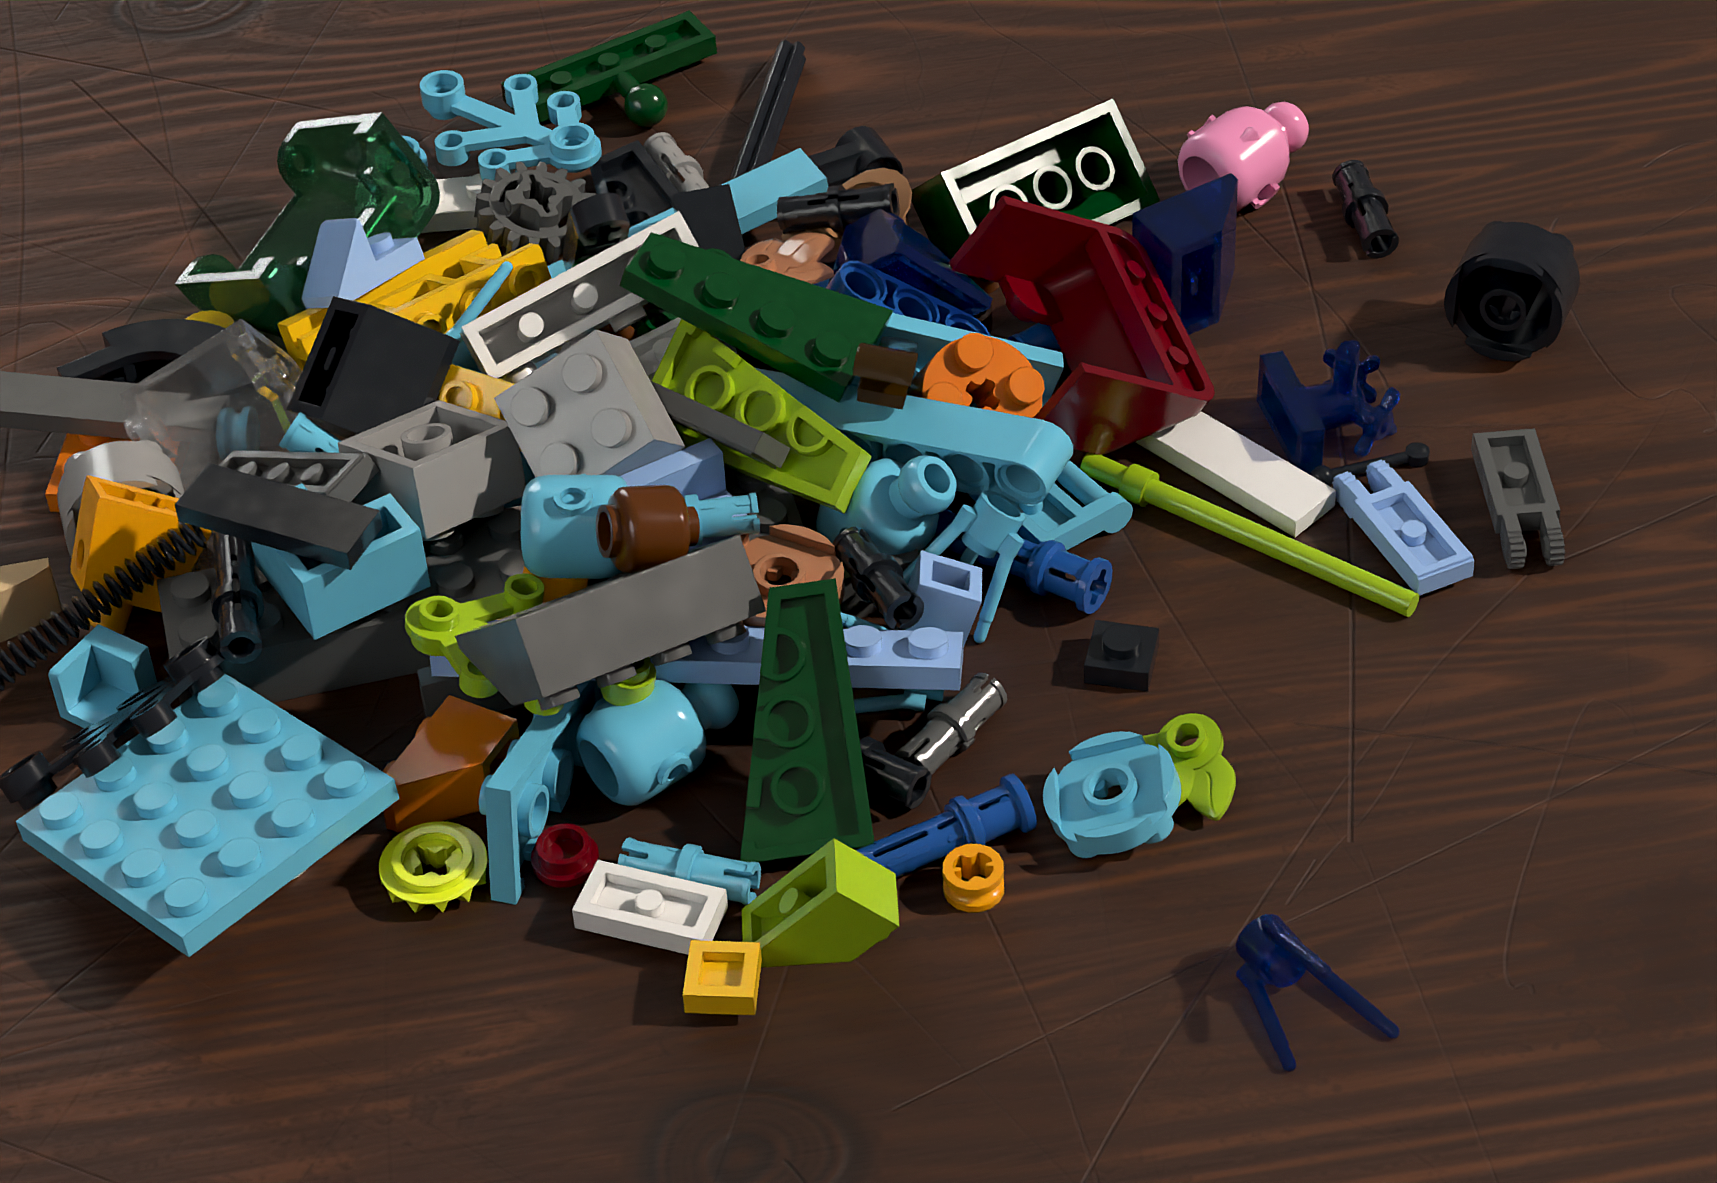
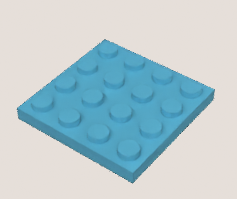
(208, 814)

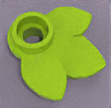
(1203, 772)

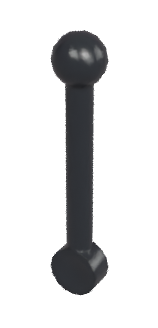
(1415, 455)

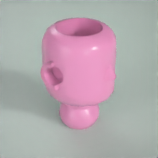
(1247, 144)

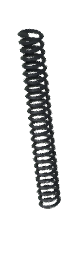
(105, 597)

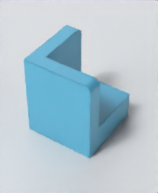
(100, 676)

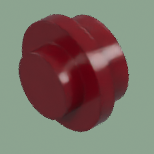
(564, 856)

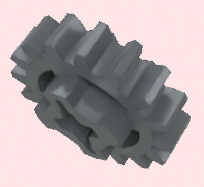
(528, 208)

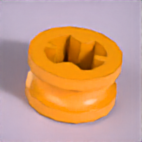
(977, 893)

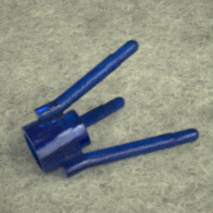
(1281, 959)

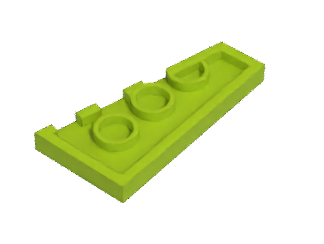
(821, 459)

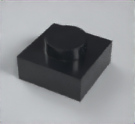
(1121, 655)

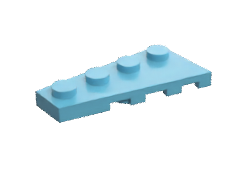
(527, 786)

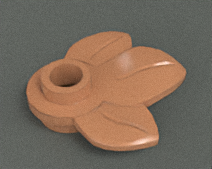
(795, 257)

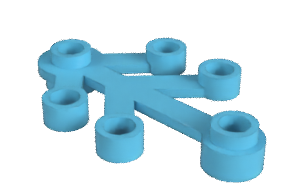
(566, 146)

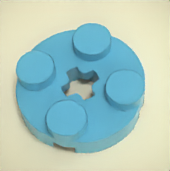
(1120, 823)

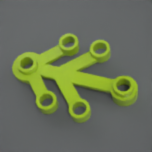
(438, 619)

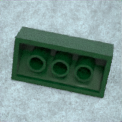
(1073, 167)

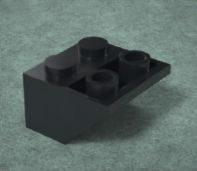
(369, 368)

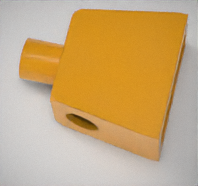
(113, 526)

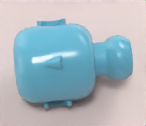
(895, 504)
(561, 525)
(652, 743)

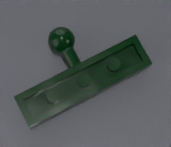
(626, 66)

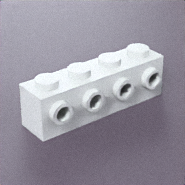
(563, 309)

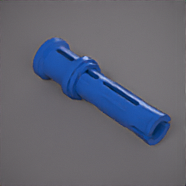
(1048, 569)
(962, 823)

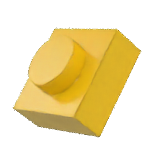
(722, 977)

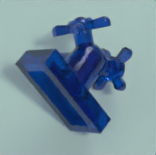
(1304, 413)

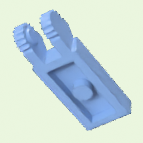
(1404, 528)

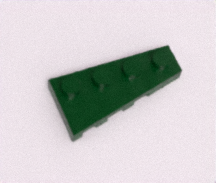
(763, 313)
(806, 737)

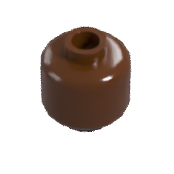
(645, 527)

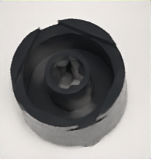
(1512, 290)

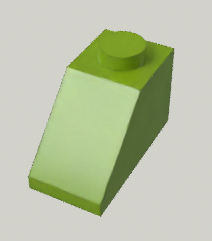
(823, 909)

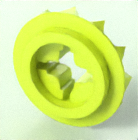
(437, 845)

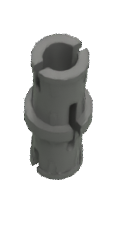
(954, 724)

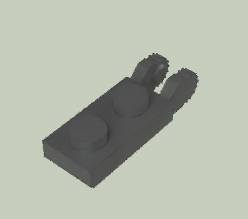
(1518, 493)

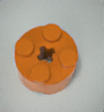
(981, 372)

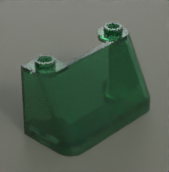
(337, 172)

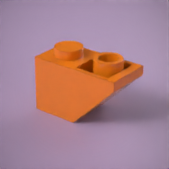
(447, 763)

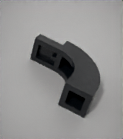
(140, 350)

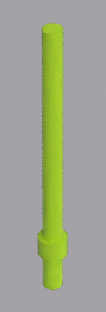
(1143, 487)

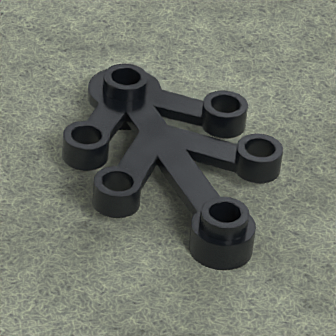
(93, 746)

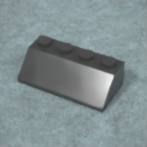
(617, 623)

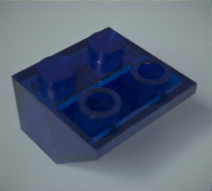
(1193, 248)

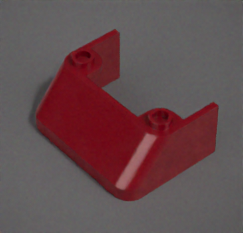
(1107, 313)

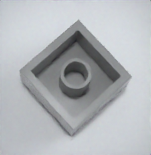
(589, 412)
(442, 466)

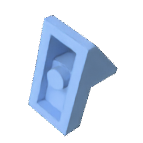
(351, 264)

